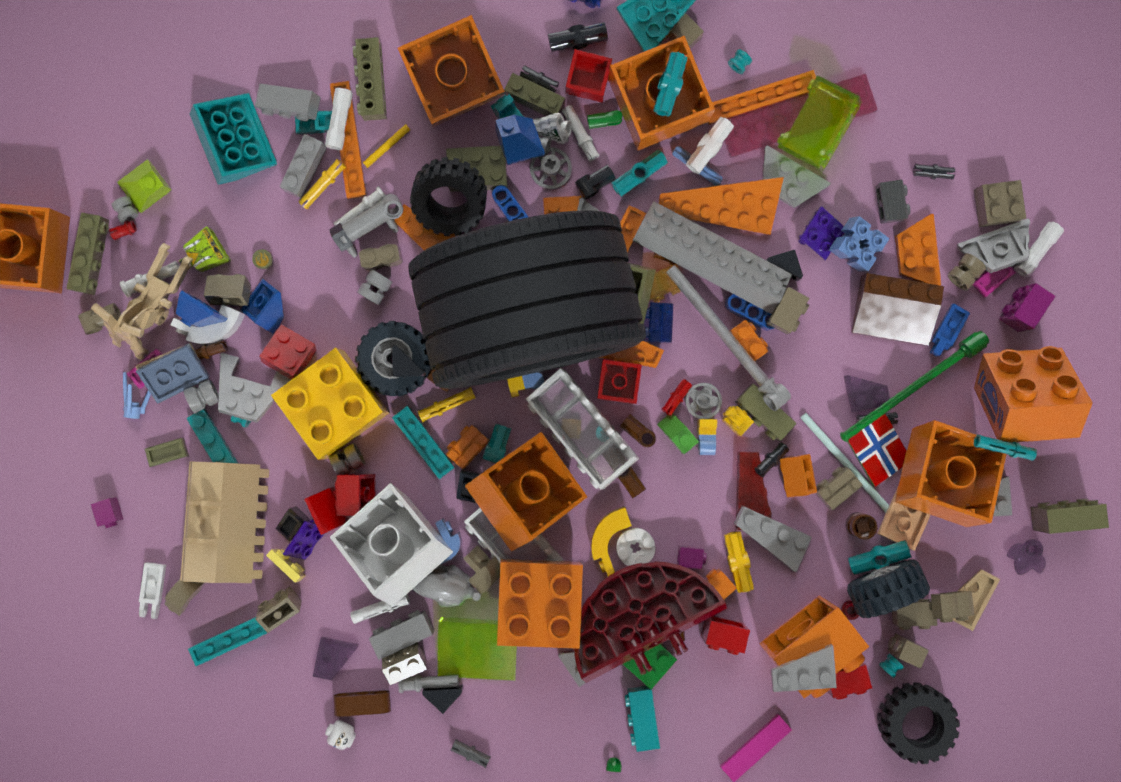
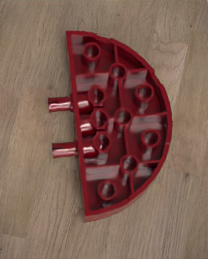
(639, 611)

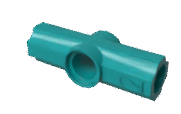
(670, 84)
(649, 165)
(892, 553)

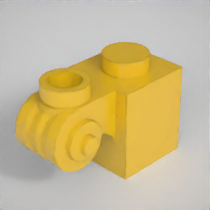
(737, 420)

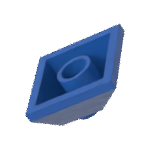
(518, 139)
(265, 307)
(196, 312)

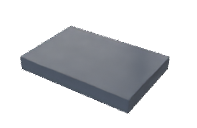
(172, 373)

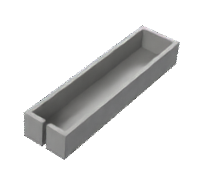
(712, 257)

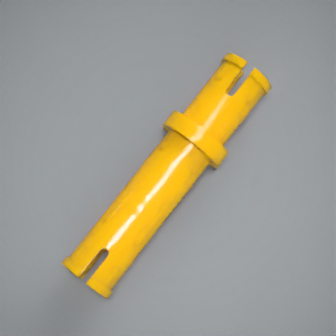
(322, 183)
(446, 404)

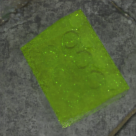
(472, 651)

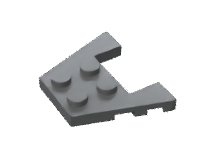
(244, 397)

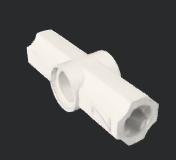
(709, 145)

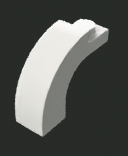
(211, 333)

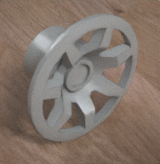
(551, 167)

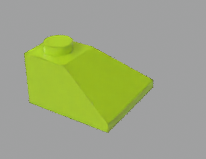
(144, 186)

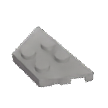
(798, 182)
(1000, 247)

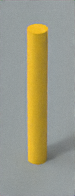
(386, 146)

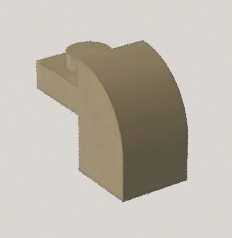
(486, 569)
(181, 595)

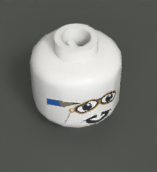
(340, 735)

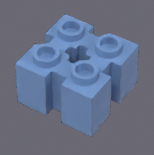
(859, 244)

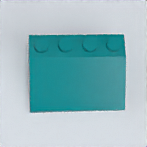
(232, 137)

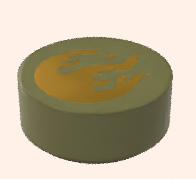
(262, 259)

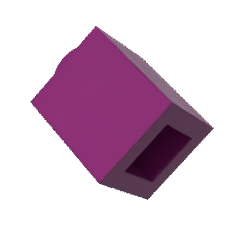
(107, 512)
(691, 557)

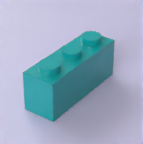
(642, 718)

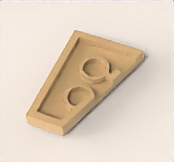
(982, 588)

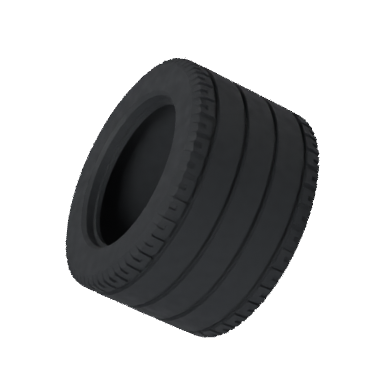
(526, 297)

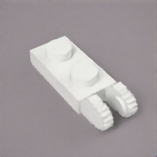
(151, 588)

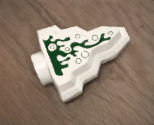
(554, 127)

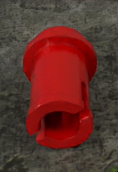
(127, 228)

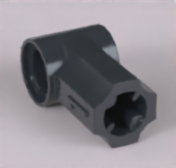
(591, 184)

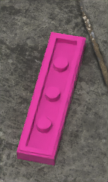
(755, 748)

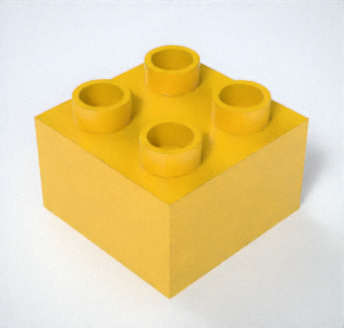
(330, 404)

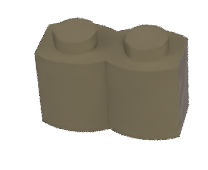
(386, 255)
(952, 605)

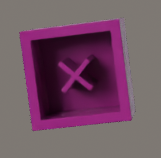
(1026, 307)

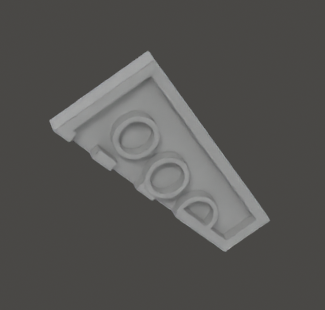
(779, 539)

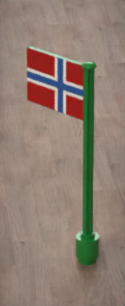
(874, 437)

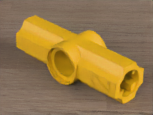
(738, 561)

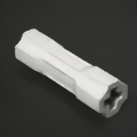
(341, 105)
(1047, 238)

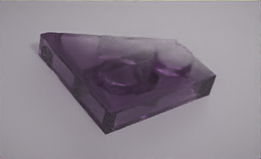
(865, 393)
(332, 656)

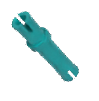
(1012, 449)

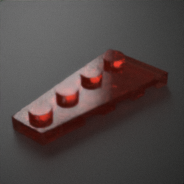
(750, 486)

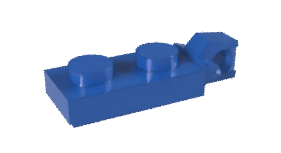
(949, 329)

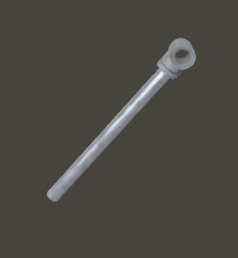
(774, 394)

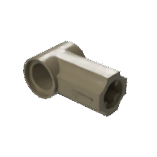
(94, 323)

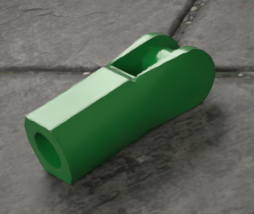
(604, 119)

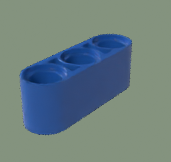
(507, 203)
(742, 312)

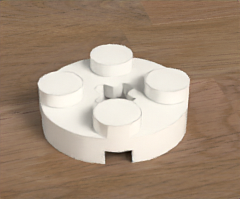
(630, 537)

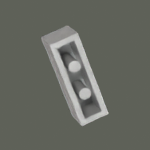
(287, 102)
(303, 166)
(401, 634)

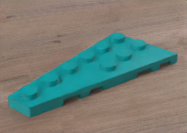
(652, 19)

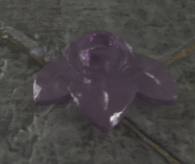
(1025, 559)

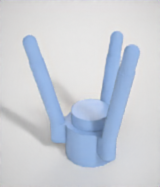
(132, 409)

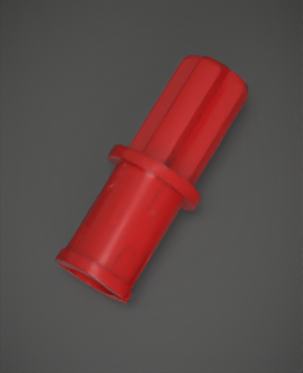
(676, 397)

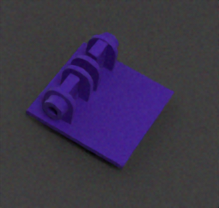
(821, 232)
(304, 541)

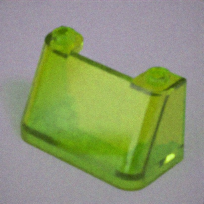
(820, 123)

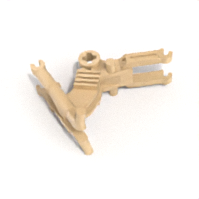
(147, 308)

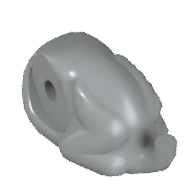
(447, 586)

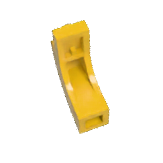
(605, 529)

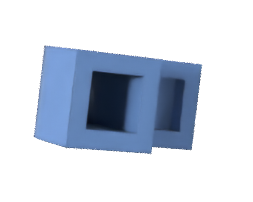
(453, 541)

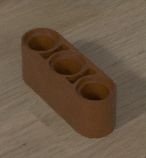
(362, 703)

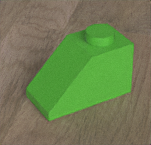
(677, 433)

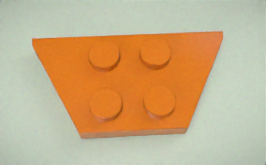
(918, 252)

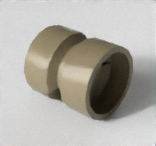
(965, 274)

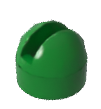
(614, 765)

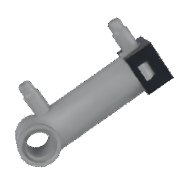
(365, 222)

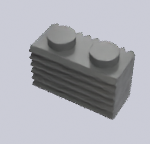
(892, 201)

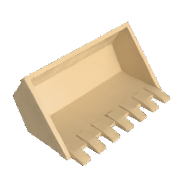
(222, 522)

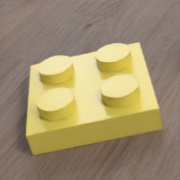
(292, 570)

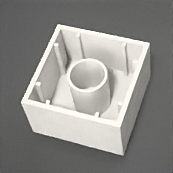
(391, 545)

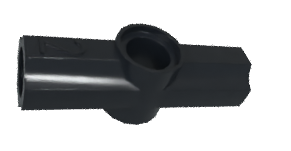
(578, 37)

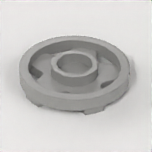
(703, 401)

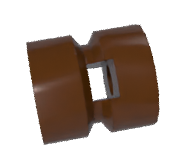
(861, 525)

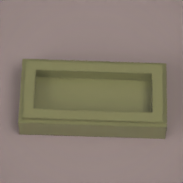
(166, 452)

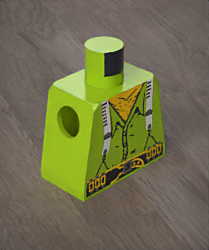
(205, 251)

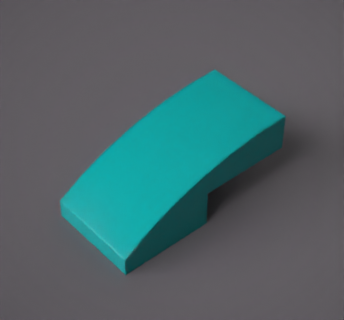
(320, 125)

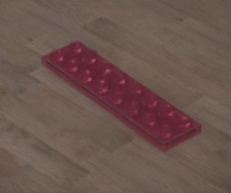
(766, 124)

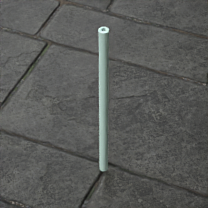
(844, 461)

